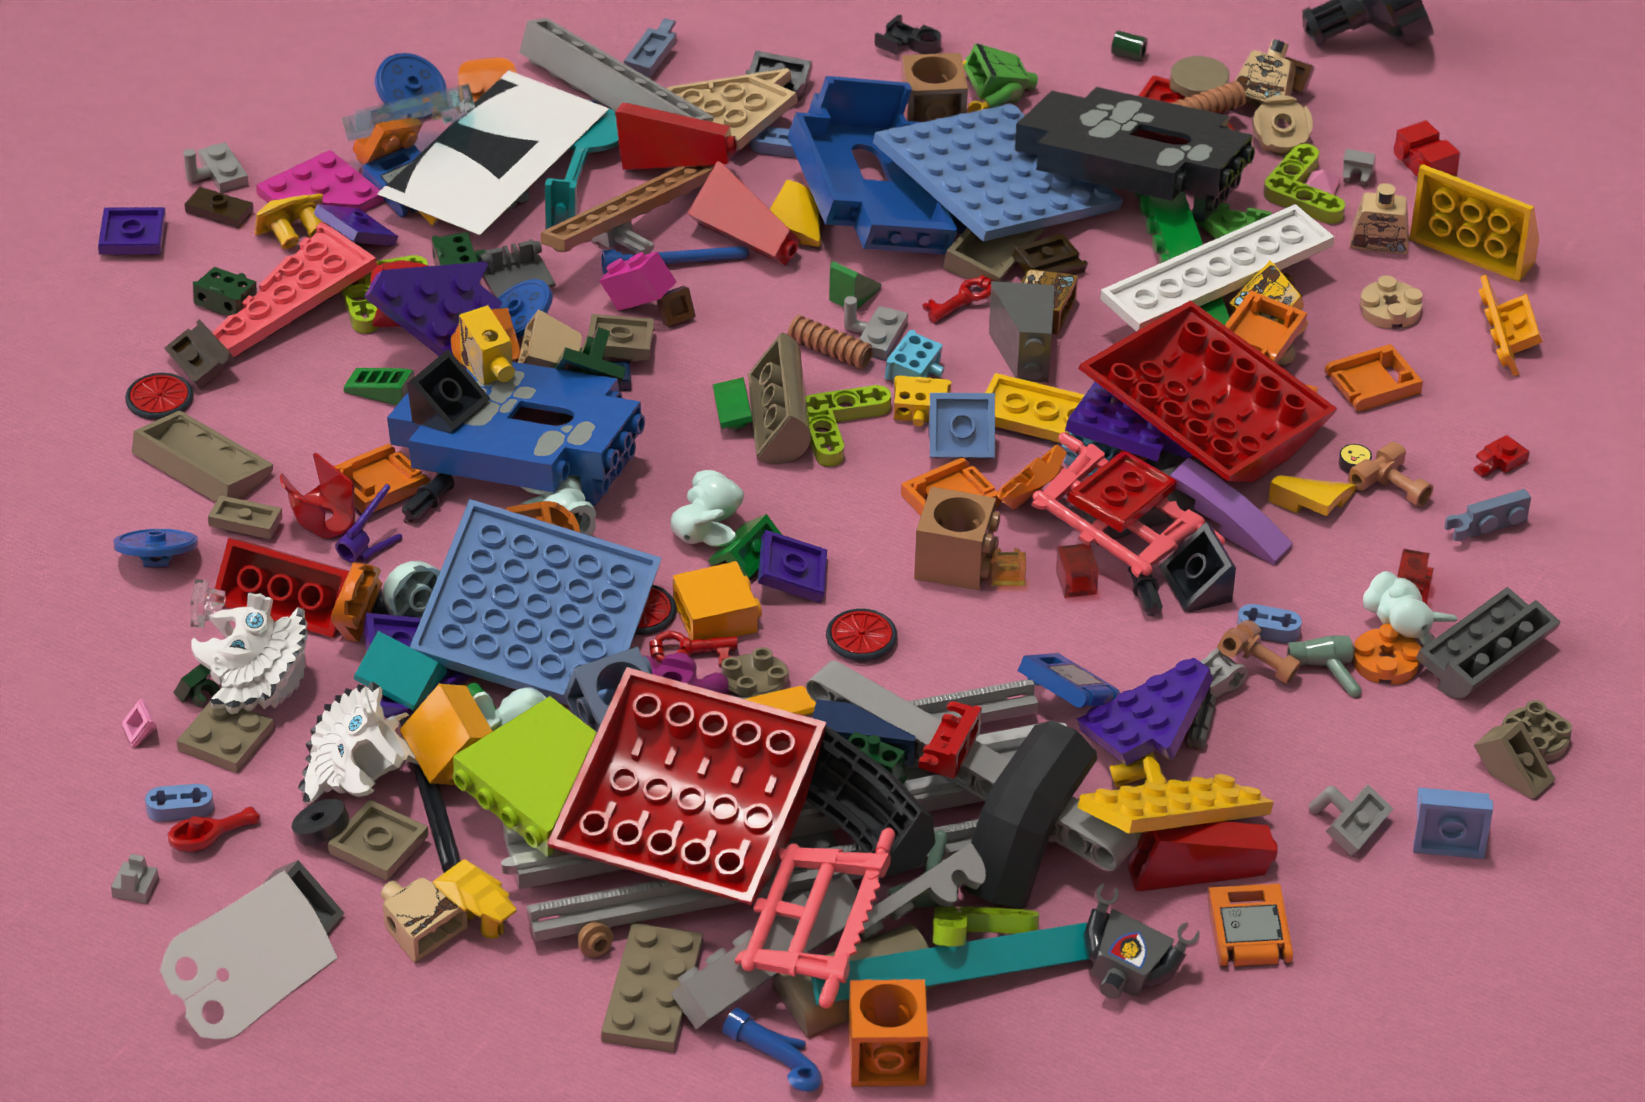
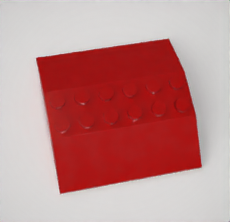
(1211, 393)
(690, 786)

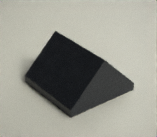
(444, 394)
(1201, 571)

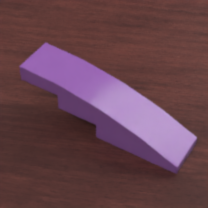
(1238, 517)

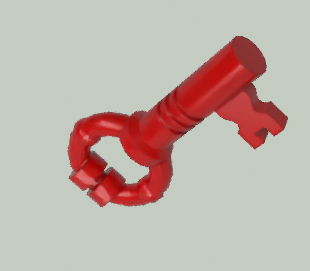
(964, 296)
(721, 645)

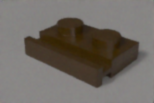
(1050, 255)
(199, 354)

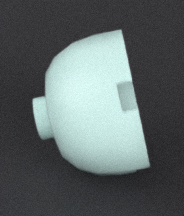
(409, 588)

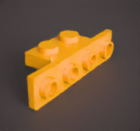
(1514, 324)

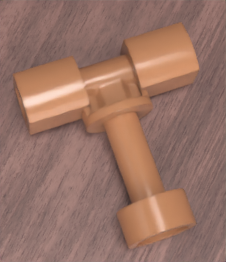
(1385, 469)
(1246, 639)

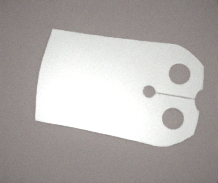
(264, 942)

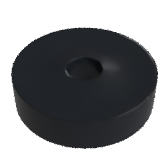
(320, 822)

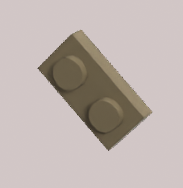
(245, 517)

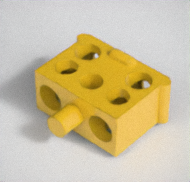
(918, 391)

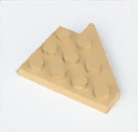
(743, 101)

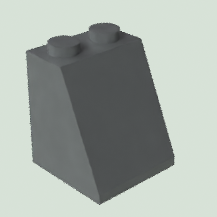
(1023, 327)

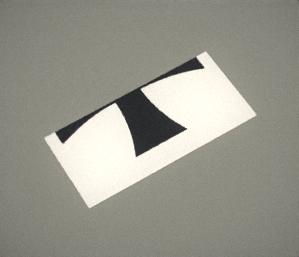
(493, 152)

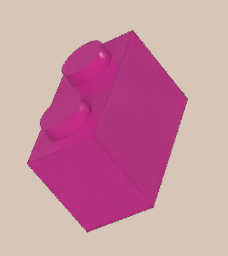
(637, 280)

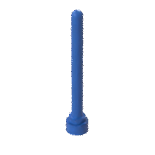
(684, 256)

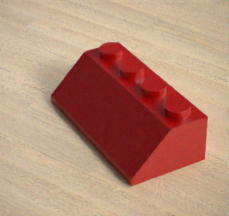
(284, 578)

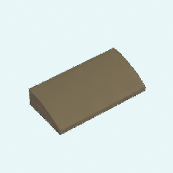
(992, 258)
(200, 456)

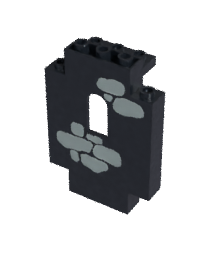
(1096, 144)

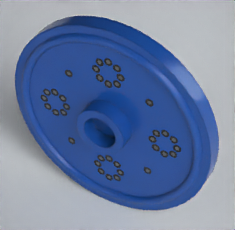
(405, 77)
(524, 301)
(155, 543)

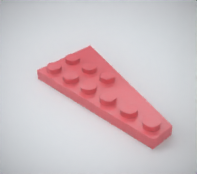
(295, 286)

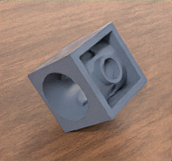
(598, 675)

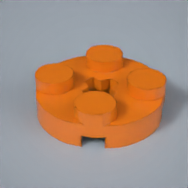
(1381, 641)

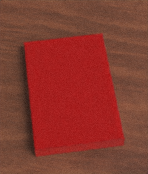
(1122, 491)

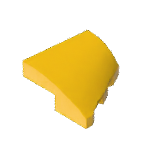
(799, 212)
(1316, 495)

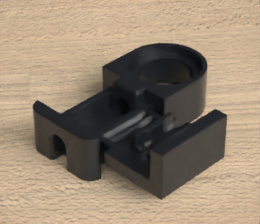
(901, 34)

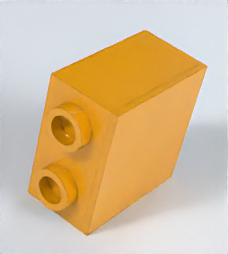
(716, 602)
(442, 728)

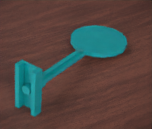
(562, 195)

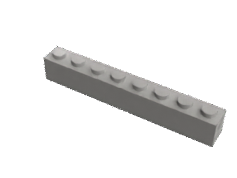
(597, 72)

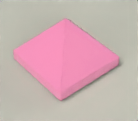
(1324, 181)
(139, 723)

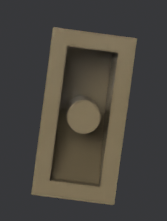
(1515, 759)

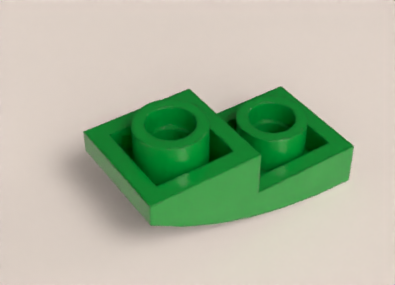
(732, 403)

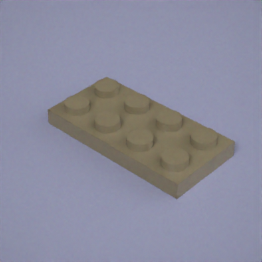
(641, 1002)

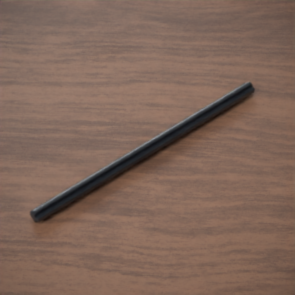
(431, 797)

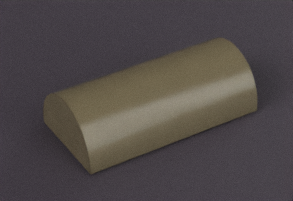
(779, 403)
(798, 991)

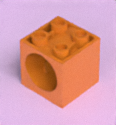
(888, 1033)

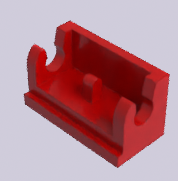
(952, 740)

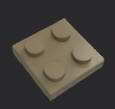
(628, 336)
(225, 737)
(378, 840)

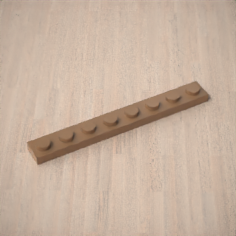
(625, 207)

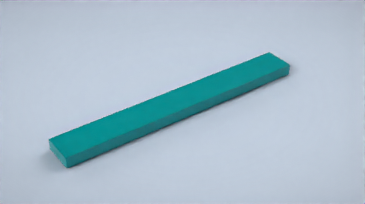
(970, 961)

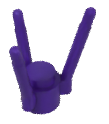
(355, 541)

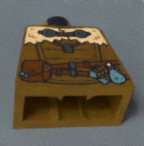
(1064, 293)

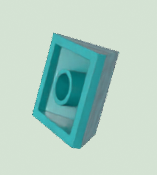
(399, 671)

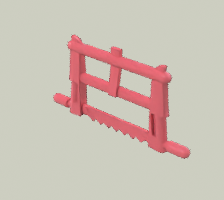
(1160, 545)
(827, 861)

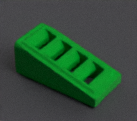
(388, 384)

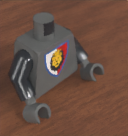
(1129, 952)

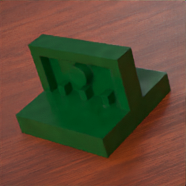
(589, 358)

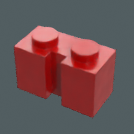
(1421, 145)

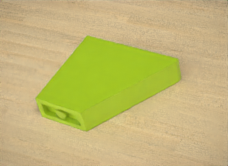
(527, 769)

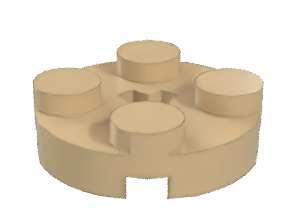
(1277, 139)
(1404, 300)

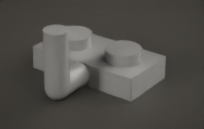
(218, 164)
(881, 330)
(1358, 816)

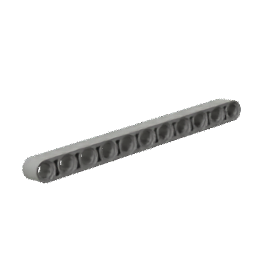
(1074, 829)

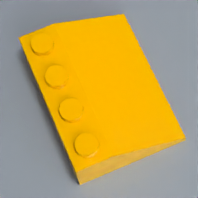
(1474, 224)

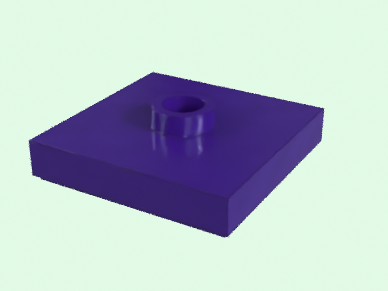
(355, 225)
(132, 230)
(792, 566)

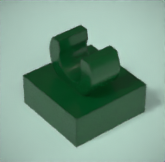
(194, 683)

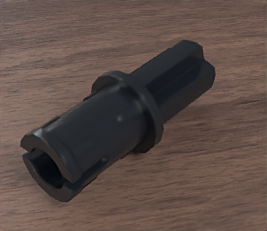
(428, 496)
(1146, 590)

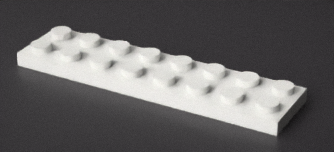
(1217, 266)

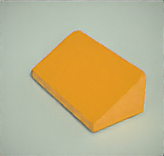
(791, 700)

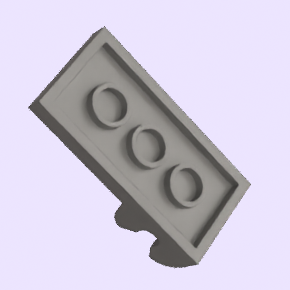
(938, 883)

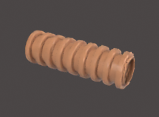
(1217, 99)
(830, 342)

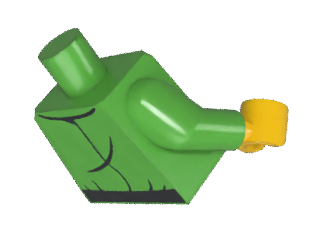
(996, 77)

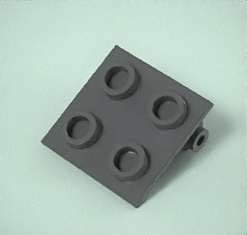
(511, 268)

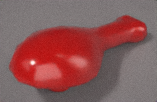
(201, 832)

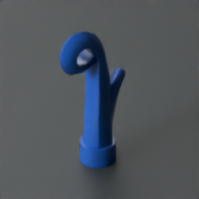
(804, 1073)

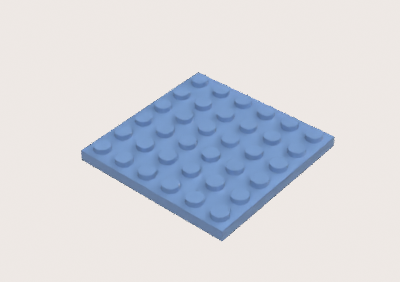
(983, 181)
(532, 601)

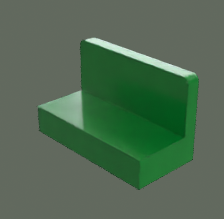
(746, 546)

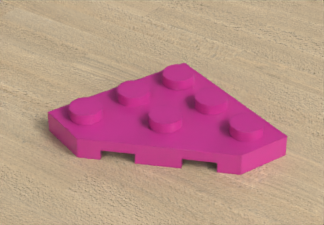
(325, 175)

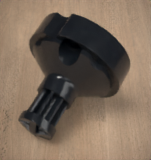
(1397, 18)

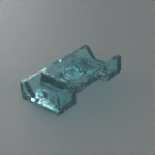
(445, 104)

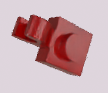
(1501, 454)

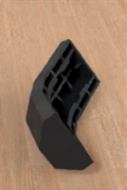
(867, 800)
(1026, 808)

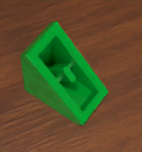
(846, 282)

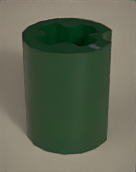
(1129, 45)

